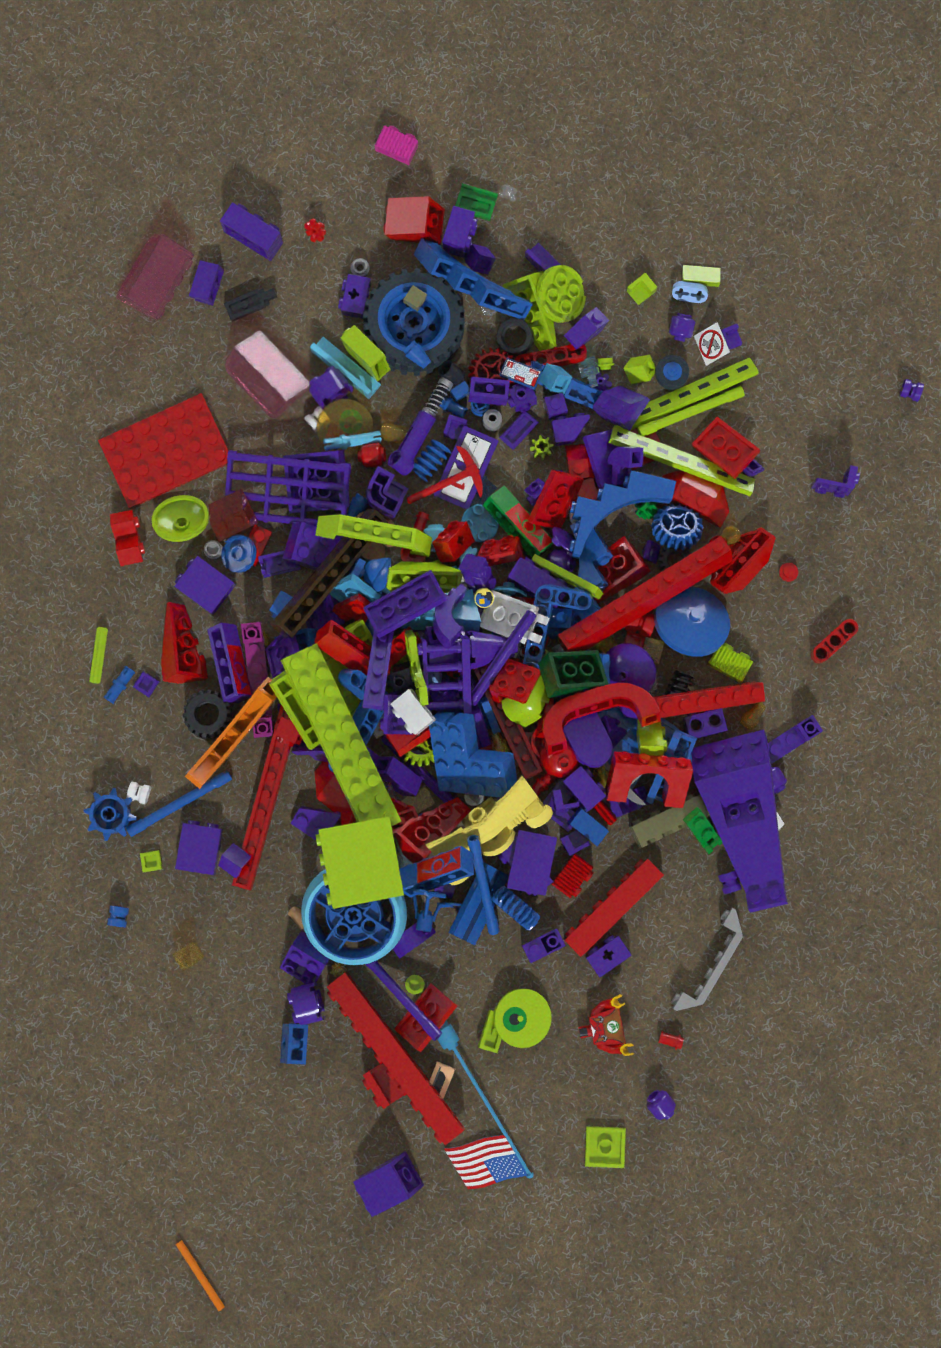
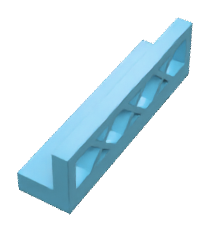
(354, 374)

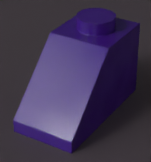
(586, 328)

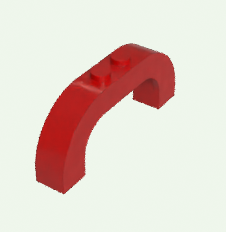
(593, 701)

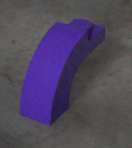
(443, 623)

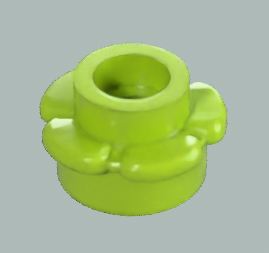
(605, 363)

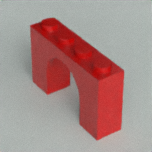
(628, 766)

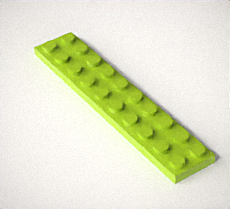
(339, 736)

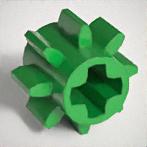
(646, 509)

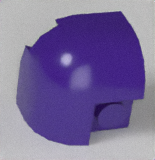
(385, 493)

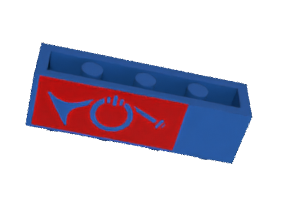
(437, 870)

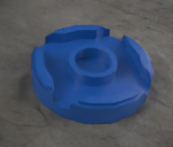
(238, 553)

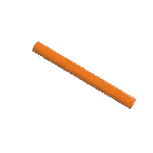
(200, 1275)

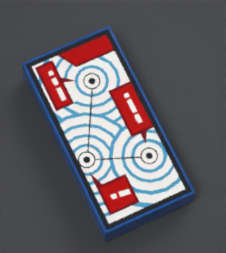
(520, 373)

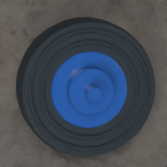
(672, 372)

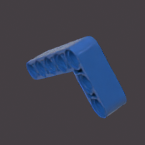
(548, 603)
(364, 718)

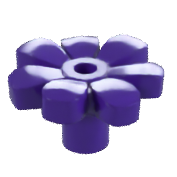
(602, 382)

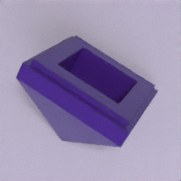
(753, 468)
(651, 551)

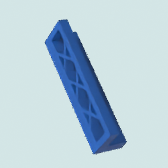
(670, 753)

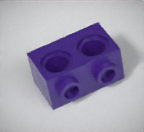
(706, 728)

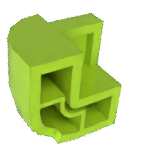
(528, 712)

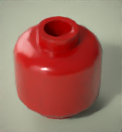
(372, 455)

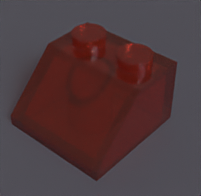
(231, 515)

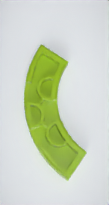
(415, 669)

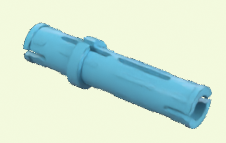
(351, 440)

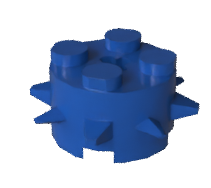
(119, 807)

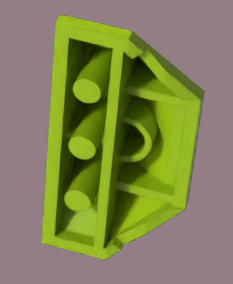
(407, 571)

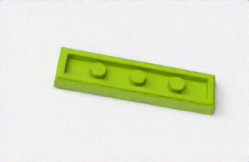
(567, 576)

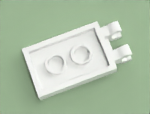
(505, 615)

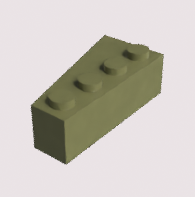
(665, 822)

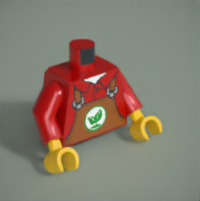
(606, 1027)

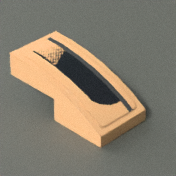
(441, 1078)

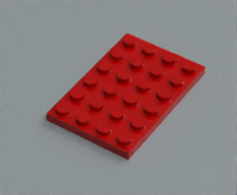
(165, 451)

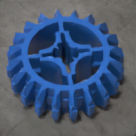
(677, 530)
(515, 908)

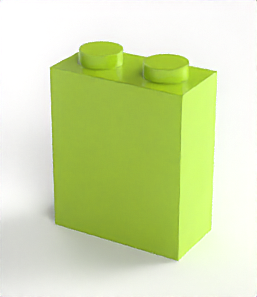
(365, 352)

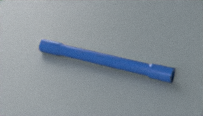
(142, 824)
(491, 918)

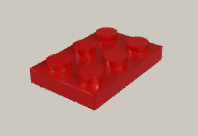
(726, 447)
(555, 499)
(436, 1008)

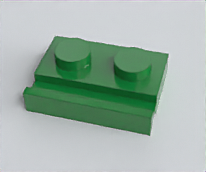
(477, 200)

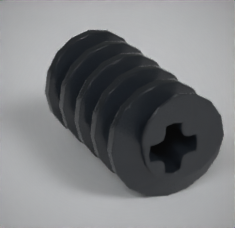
(680, 683)

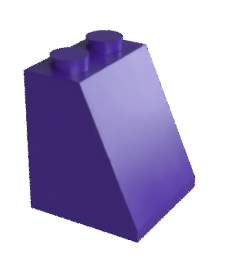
(388, 1184)

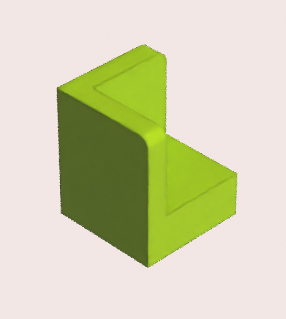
(641, 289)
(640, 369)

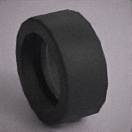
(501, 333)

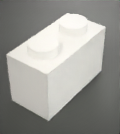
(414, 715)

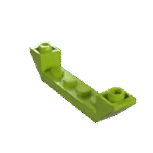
(374, 531)

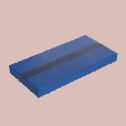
(471, 915)

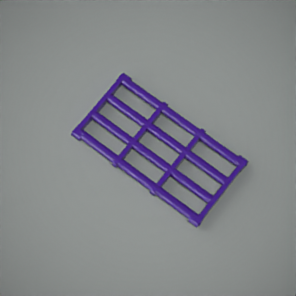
(305, 483)

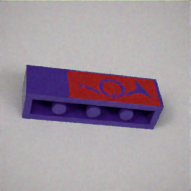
(229, 663)

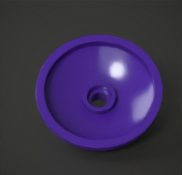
(634, 663)

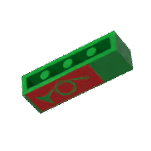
(514, 520)

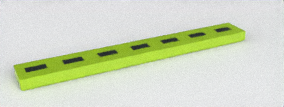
(696, 391)
(682, 460)

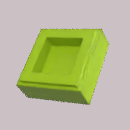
(151, 861)

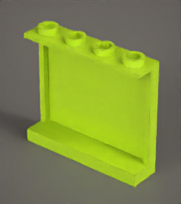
(360, 862)

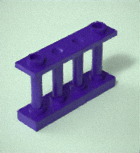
(462, 666)

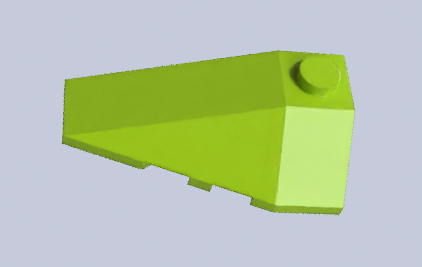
(541, 325)

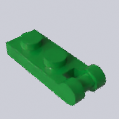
(702, 830)

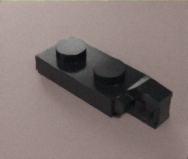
(249, 303)

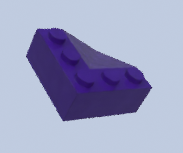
(336, 457)

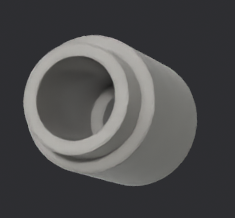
(492, 426)

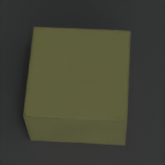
(415, 298)

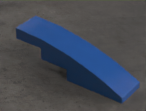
(576, 391)

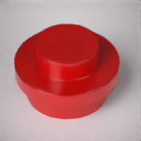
(788, 572)

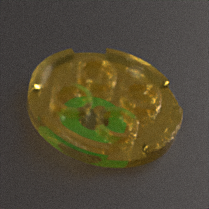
(345, 418)

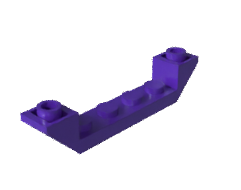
(793, 738)

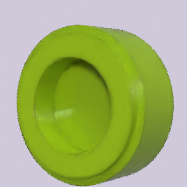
(414, 984)

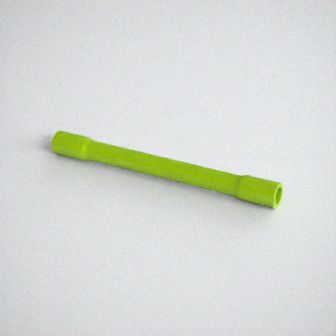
(653, 426)

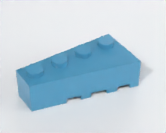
(464, 614)

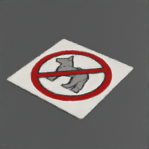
(711, 344)

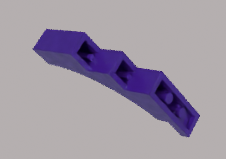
(389, 768)

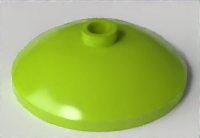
(180, 518)

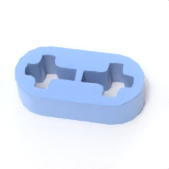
(690, 292)

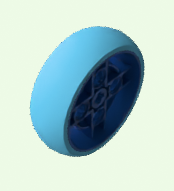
(332, 944)

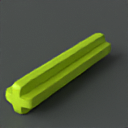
(98, 655)

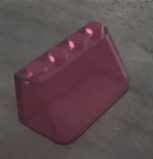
(155, 276)
(266, 374)

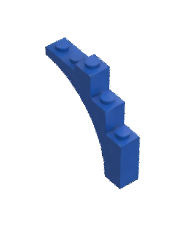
(638, 489)
(594, 554)

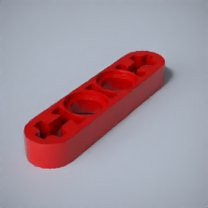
(550, 355)

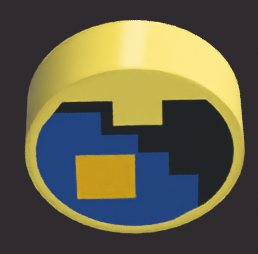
(483, 597)

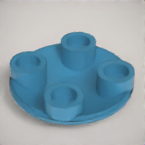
(480, 522)

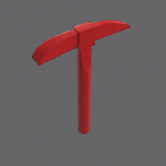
(471, 471)

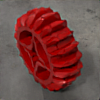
(500, 358)

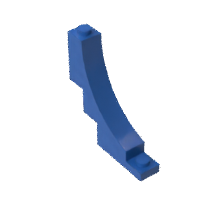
(465, 280)

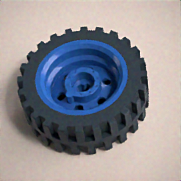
(445, 314)

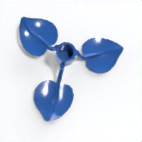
(376, 575)
(425, 918)

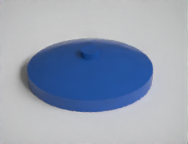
(693, 622)

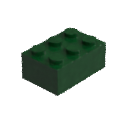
(571, 672)

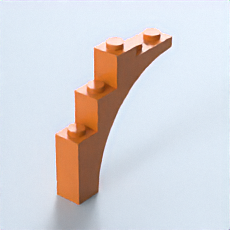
(232, 735)

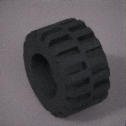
(192, 707)

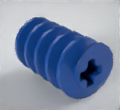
(429, 459)

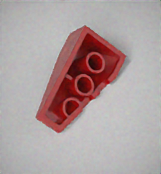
(430, 827)

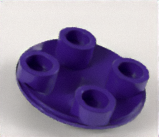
(562, 538)

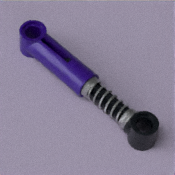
(403, 458)

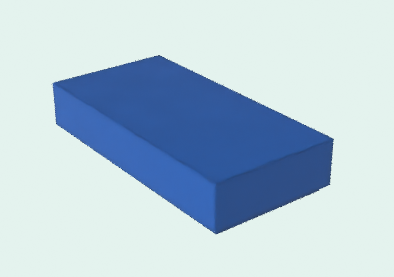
(588, 826)

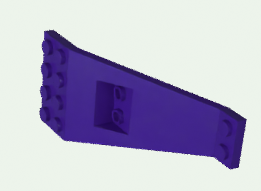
(736, 778)

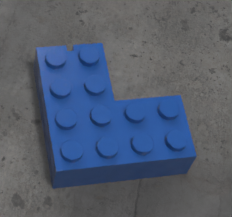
(462, 765)

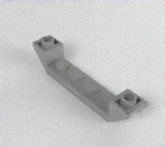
(731, 922)

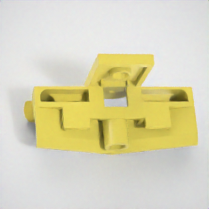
(495, 822)

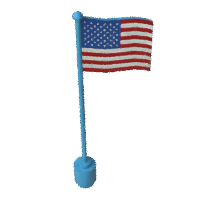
(488, 1158)

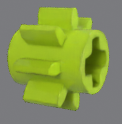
(538, 452)

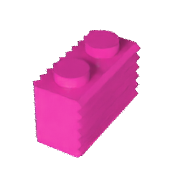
(396, 144)

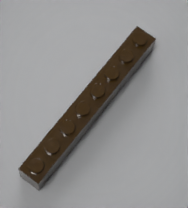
(322, 581)

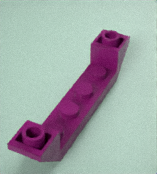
(257, 671)

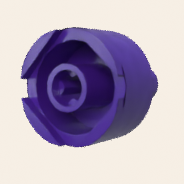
(329, 387)
(306, 1004)

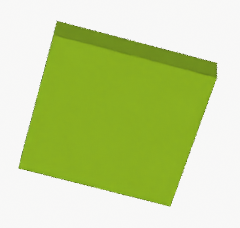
(605, 1147)

